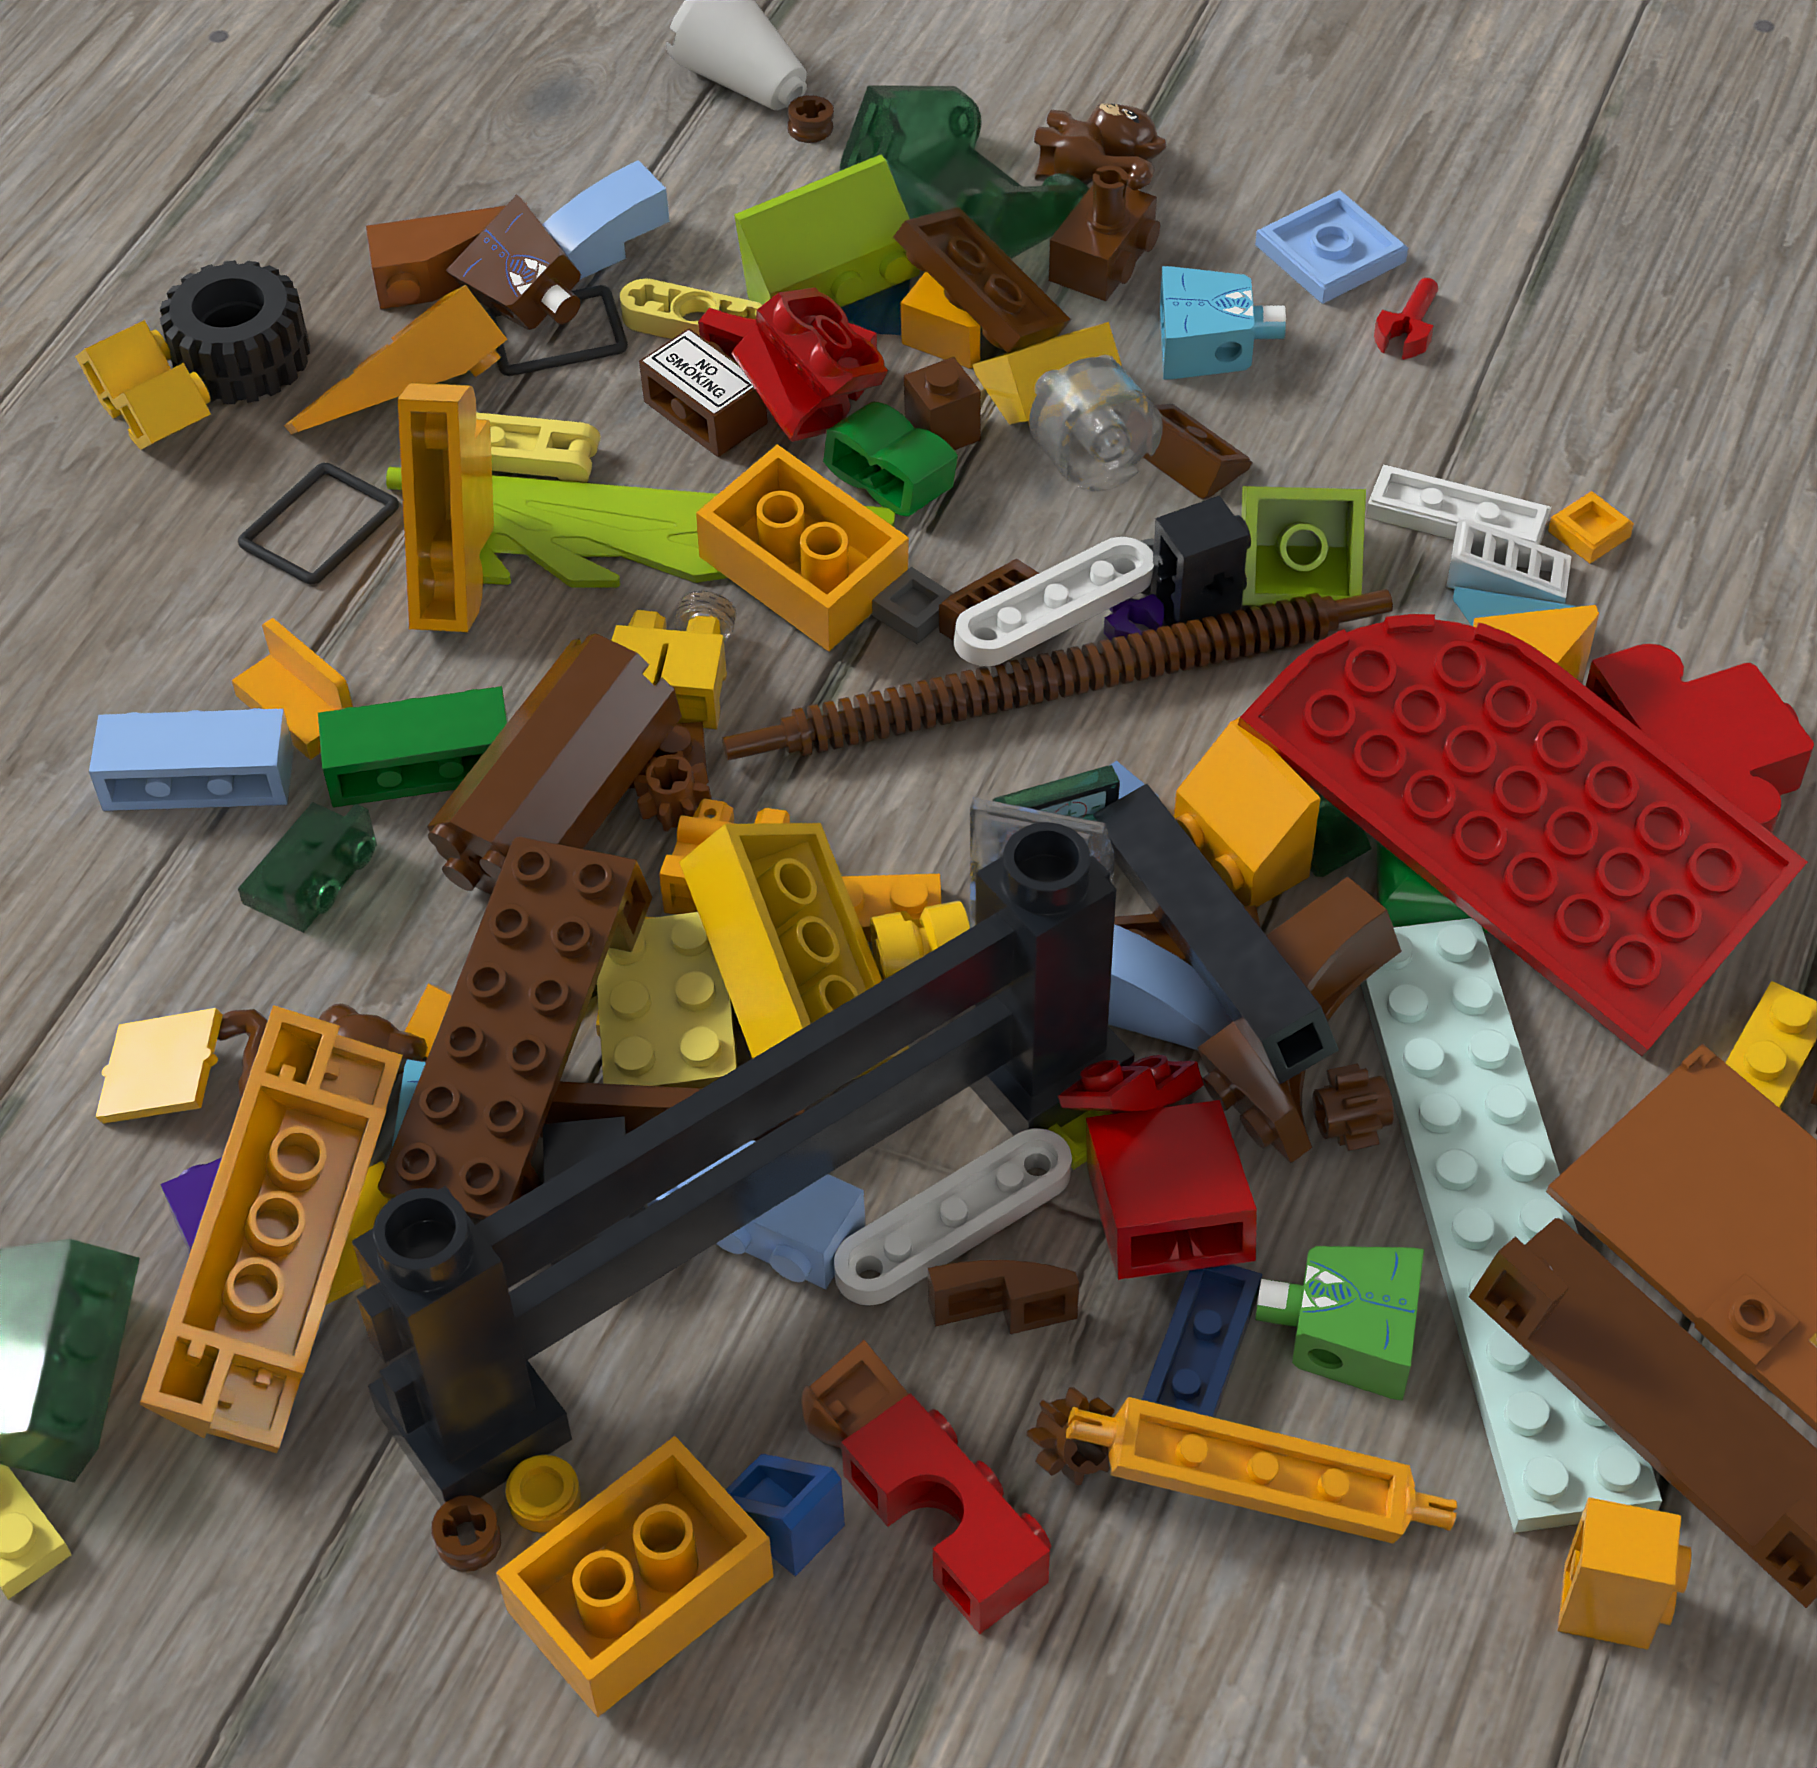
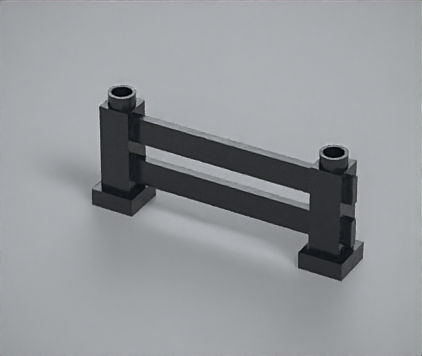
(439, 1284)

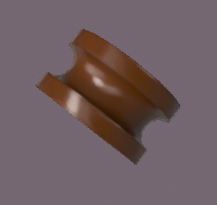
(810, 118)
(449, 1548)

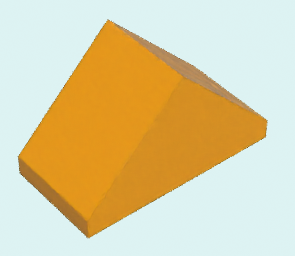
(937, 325)

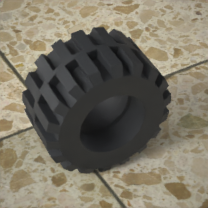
(237, 330)

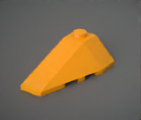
(432, 348)

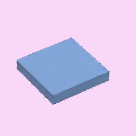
(1331, 246)

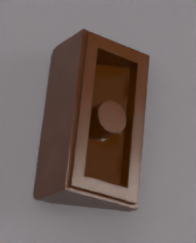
(1195, 454)

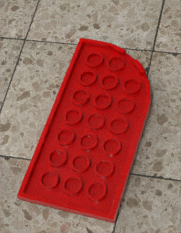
(1530, 809)

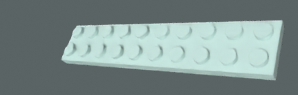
(1482, 1182)

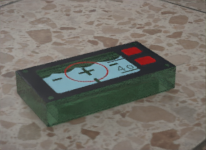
(1070, 796)

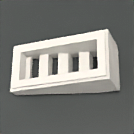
(1482, 550)

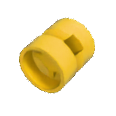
(901, 940)

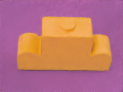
(444, 503)

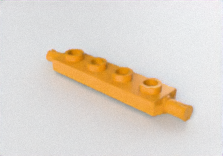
(1261, 1470)

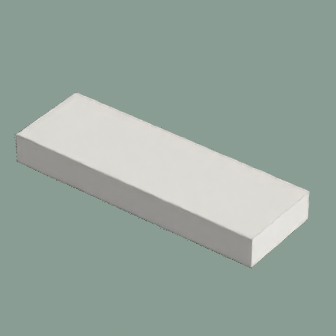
(1437, 504)

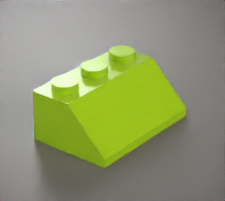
(827, 237)

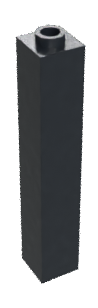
(1217, 935)

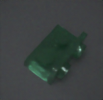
(310, 865)

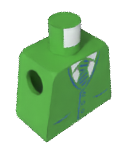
(1351, 1314)

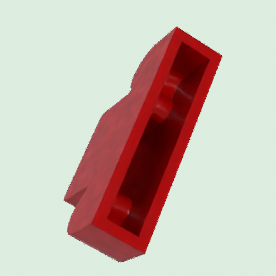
(1720, 725)

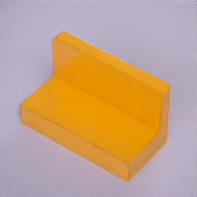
(293, 681)

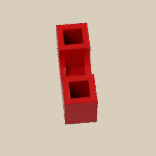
(913, 1462)

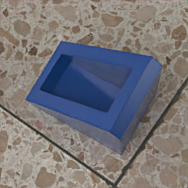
(793, 1505)

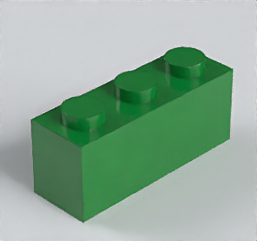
(407, 744)

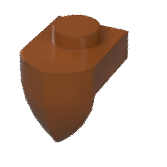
(849, 1395)

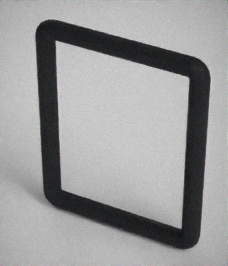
(573, 357)
(245, 539)

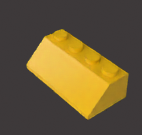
(779, 927)

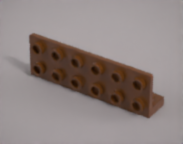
(514, 1023)
(1662, 1396)

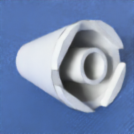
(737, 49)

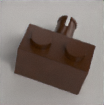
(1103, 236)

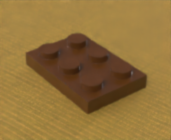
(981, 279)

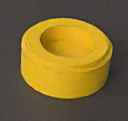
(542, 1492)

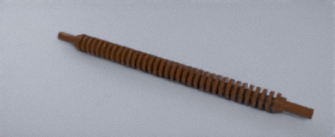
(1060, 674)

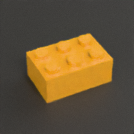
(801, 546)
(636, 1575)

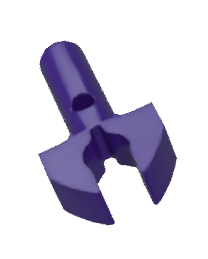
(1144, 611)

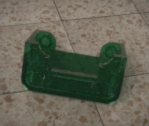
(931, 154)

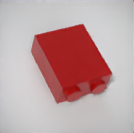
(1170, 1190)

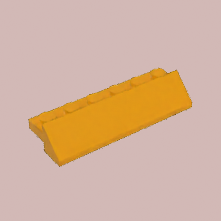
(272, 1233)

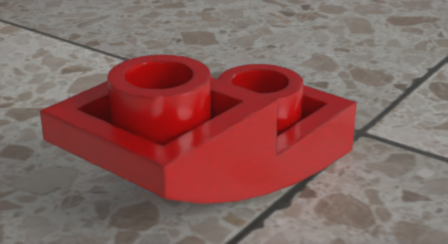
(1137, 1087)

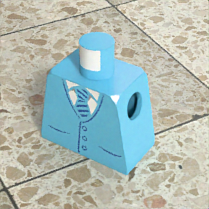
(1211, 322)

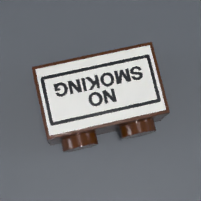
(702, 392)

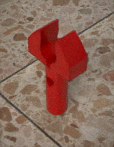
(1409, 321)

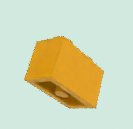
(1623, 1573)

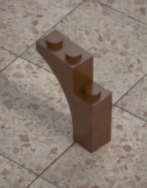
(1332, 951)

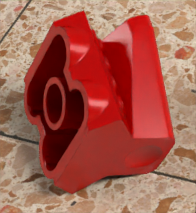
(807, 361)

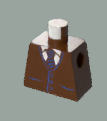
(519, 269)

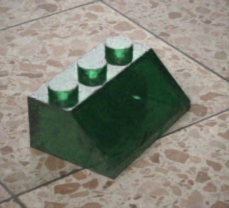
(59, 1351)

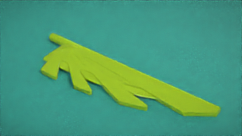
(575, 520)

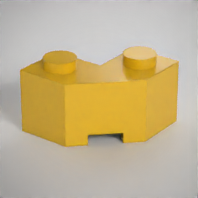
(137, 382)

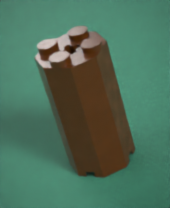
(556, 761)

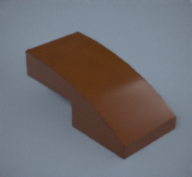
(1025, 1291)

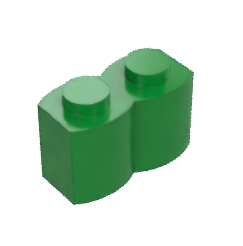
(890, 458)

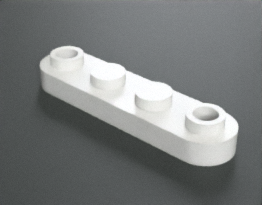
(1053, 601)
(952, 1216)

